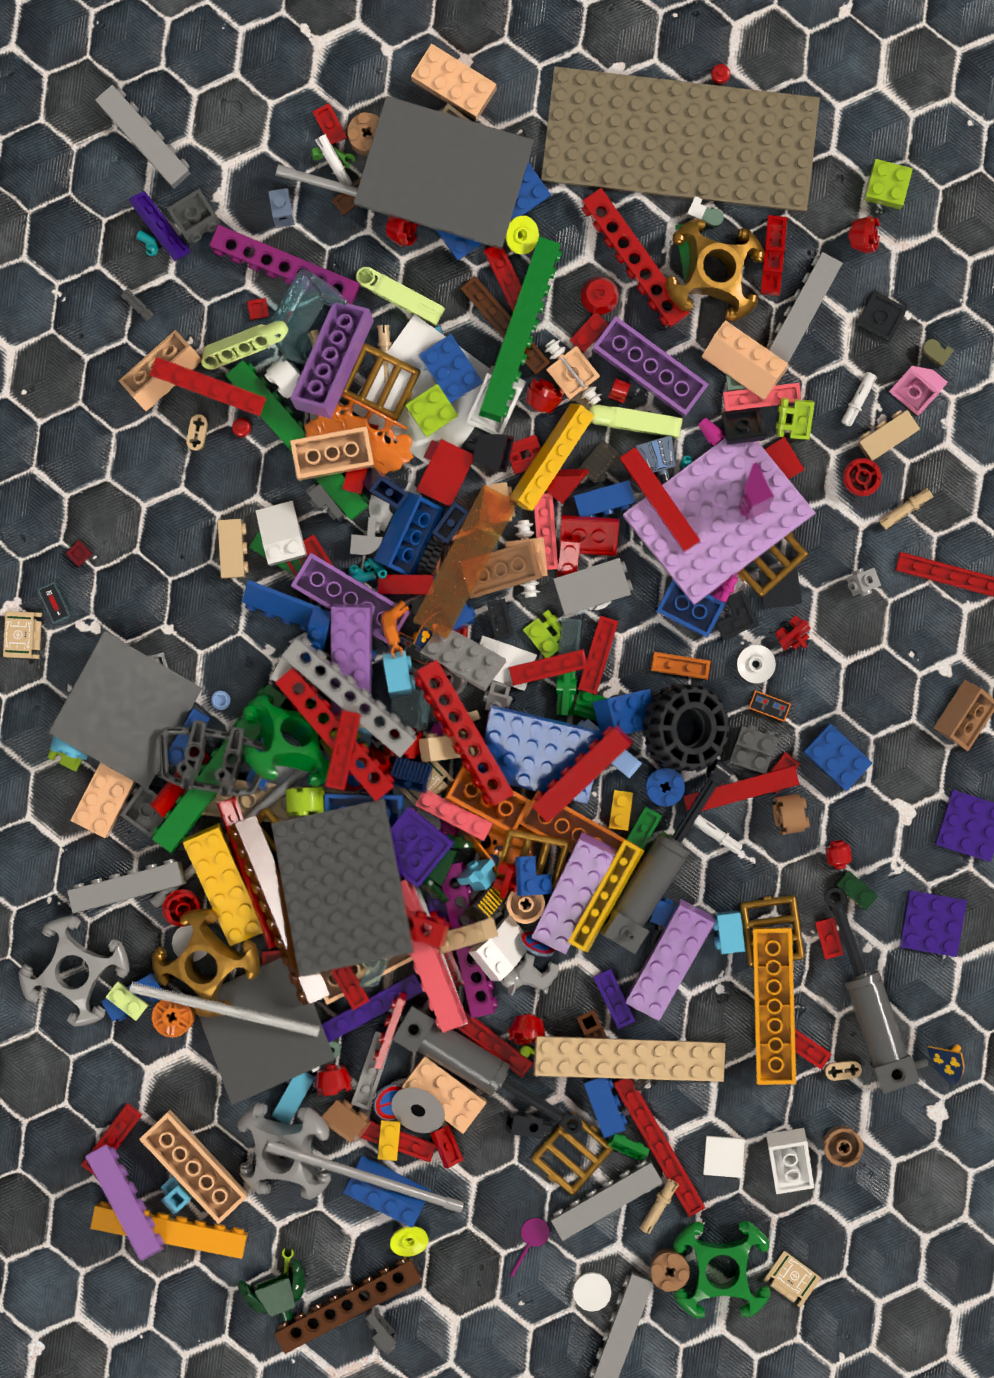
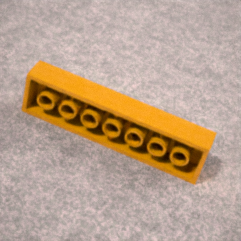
(774, 1005)

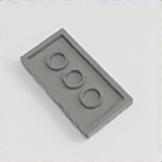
(464, 658)

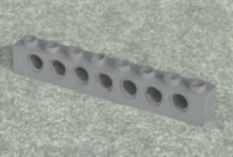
(338, 695)

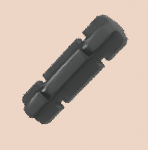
(136, 304)

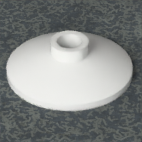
(766, 664)

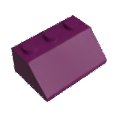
(756, 494)

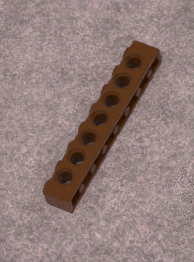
(289, 1341)

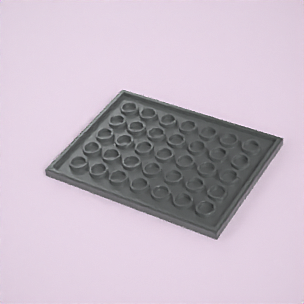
(443, 172)

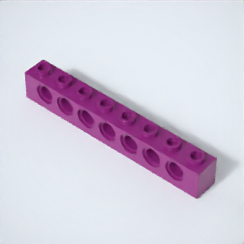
(224, 236)
(476, 1006)

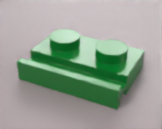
(584, 705)

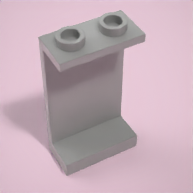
(592, 586)

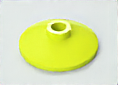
(528, 235)
(409, 1241)

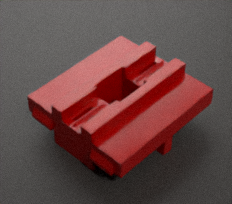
(529, 443)
(384, 760)

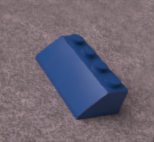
(409, 534)
(278, 604)
(394, 803)
(392, 1203)

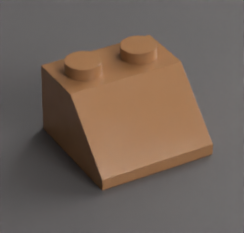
(346, 1120)

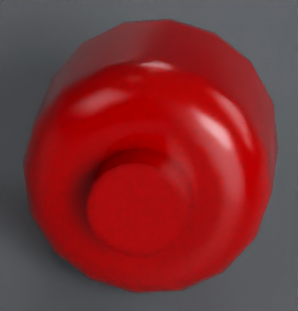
(720, 74)
(241, 427)

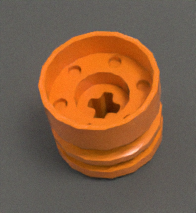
(177, 1027)

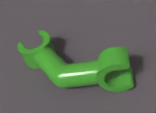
(317, 155)

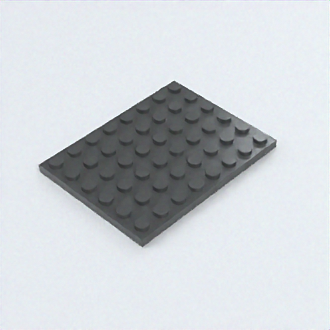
(342, 888)

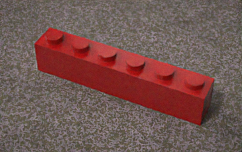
(208, 386)
(585, 770)

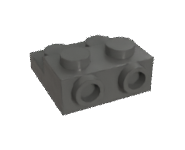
(194, 216)
(322, 500)
(754, 748)
(140, 812)
(383, 1334)

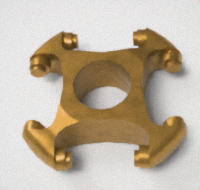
(697, 280)
(205, 940)

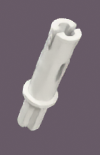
(333, 160)
(859, 398)
(717, 834)

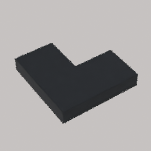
(741, 618)

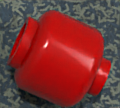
(838, 854)

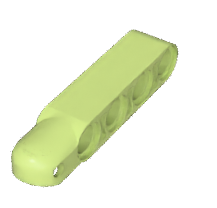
(400, 295)
(216, 355)
(636, 421)

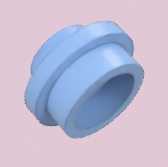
(220, 700)

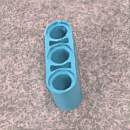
(292, 1098)

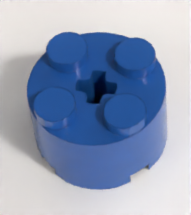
(670, 796)

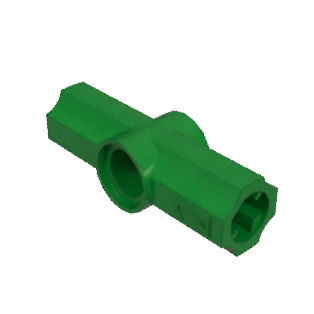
(565, 693)

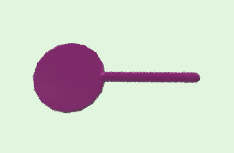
(534, 1233)

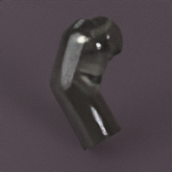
(641, 1083)

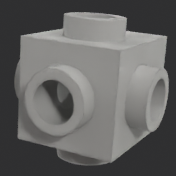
(863, 582)
(497, 695)

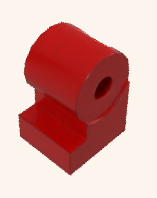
(619, 391)

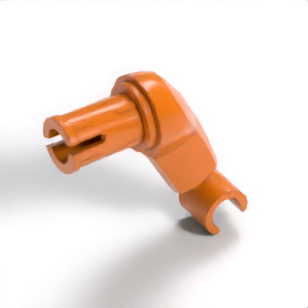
(389, 626)

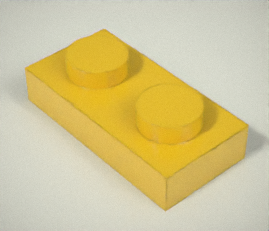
(620, 810)
(389, 1140)

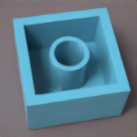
(397, 674)
(729, 932)

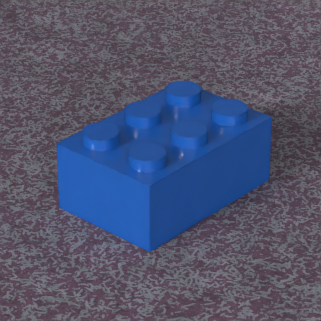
(450, 368)
(697, 618)
(624, 710)
(837, 757)

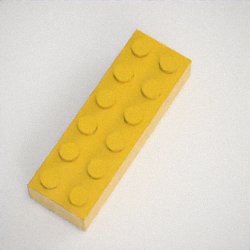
(223, 883)

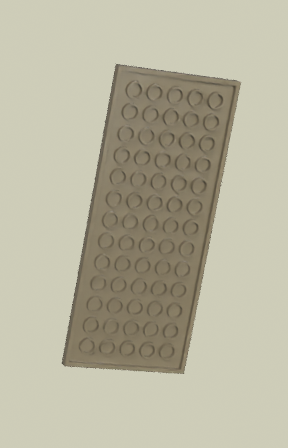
(680, 139)

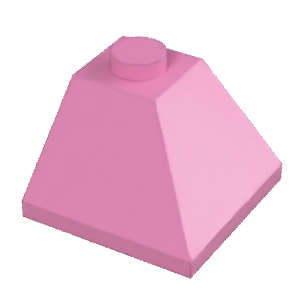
(918, 388)

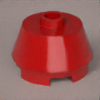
(401, 231)
(864, 234)
(599, 295)
(543, 396)
(862, 477)
(177, 903)
(525, 1029)
(332, 1080)

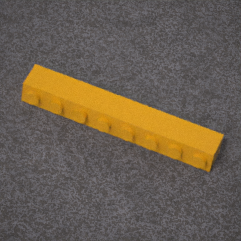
(179, 1231)

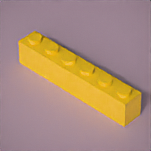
(551, 456)
(606, 896)

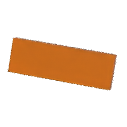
(680, 665)

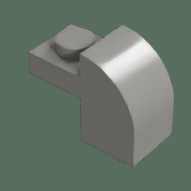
(367, 544)

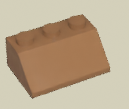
(965, 715)

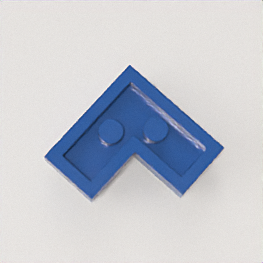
(526, 879)

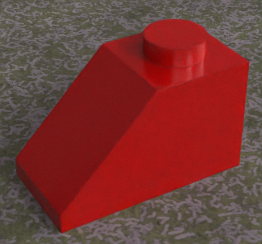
(565, 483)

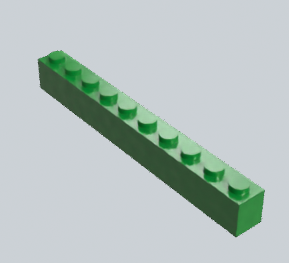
(519, 330)
(287, 429)
(195, 802)

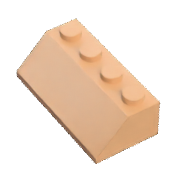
(745, 360)
(148, 389)

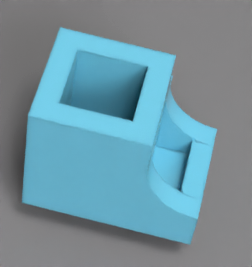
(478, 874)
(175, 1195)

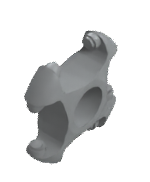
(51, 976)
(294, 1136)

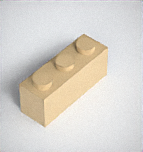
(888, 435)
(232, 548)
(439, 748)
(469, 935)

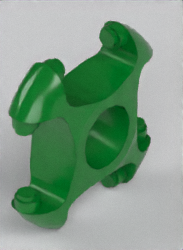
(278, 751)
(735, 1287)

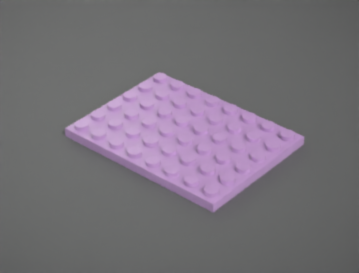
(709, 500)

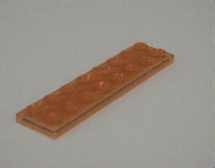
(465, 562)

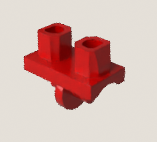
(796, 637)
(506, 885)

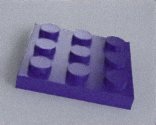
(968, 826)
(418, 846)
(933, 923)

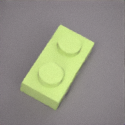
(127, 1001)

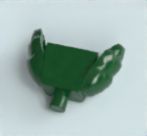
(442, 869)
(277, 1293)

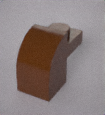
(591, 1025)

